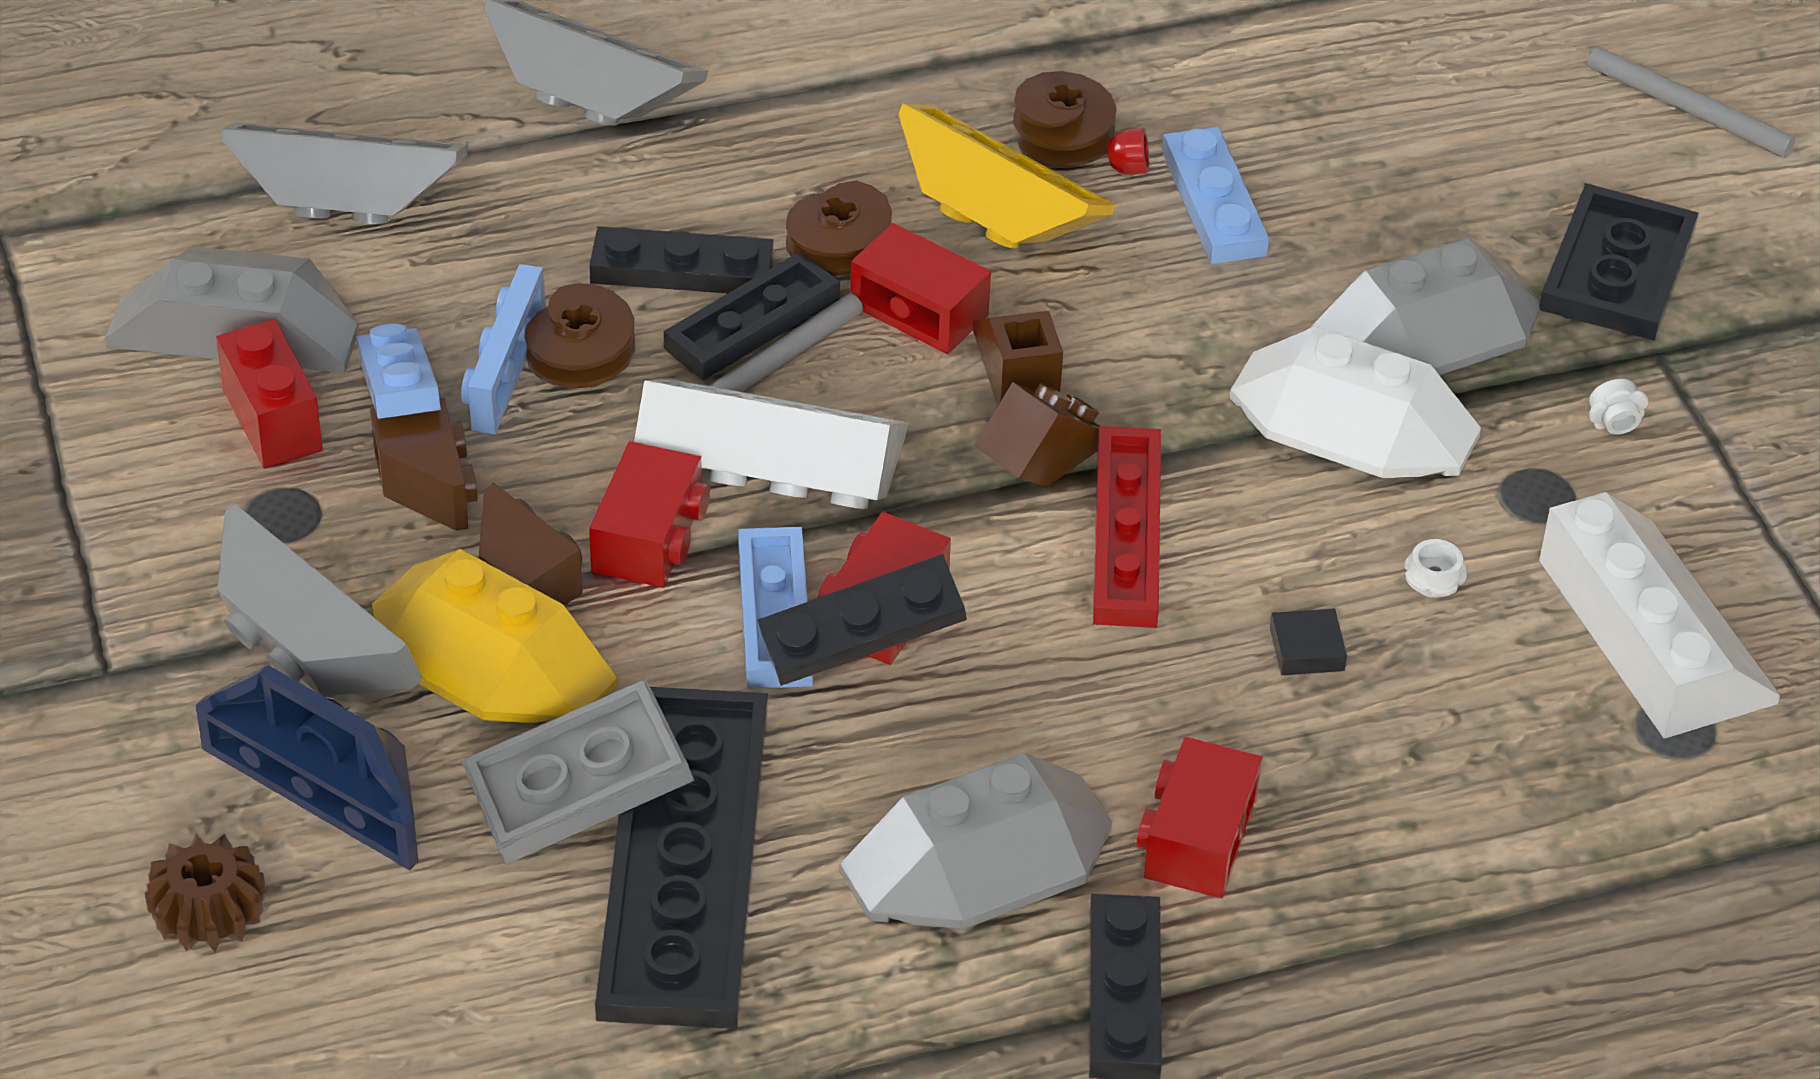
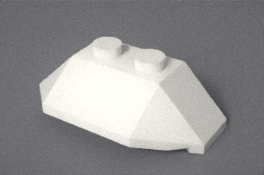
(1356, 406)

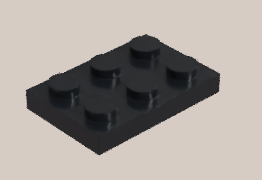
(1619, 261)

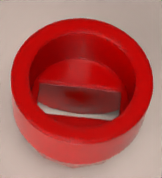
(1129, 152)

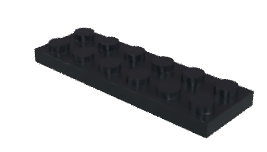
(687, 872)

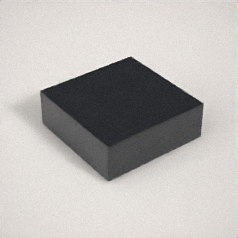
(1308, 641)

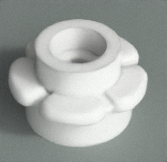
(1617, 406)
(1435, 568)

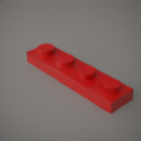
(1127, 527)

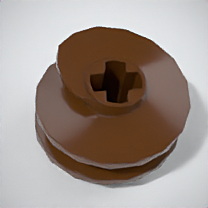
(1063, 119)
(837, 224)
(581, 337)

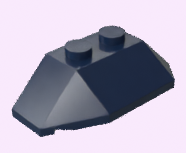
(315, 757)

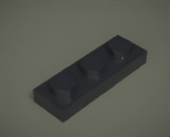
(677, 259)
(751, 315)
(862, 619)
(1125, 987)

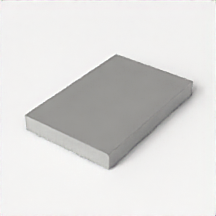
(576, 771)

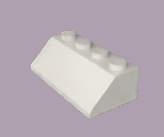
(773, 440)
(1650, 616)

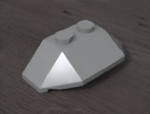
(586, 64)
(339, 169)
(227, 290)
(1438, 307)
(305, 619)
(979, 846)

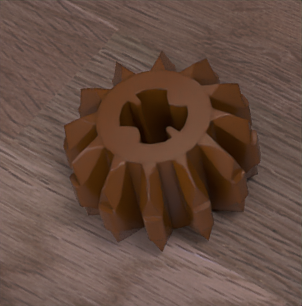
(205, 892)

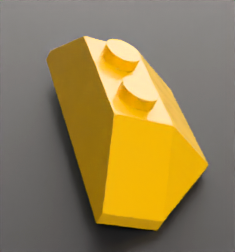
(994, 183)
(493, 641)

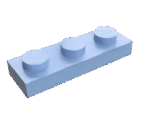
(1215, 195)
(503, 350)
(397, 371)
(769, 583)

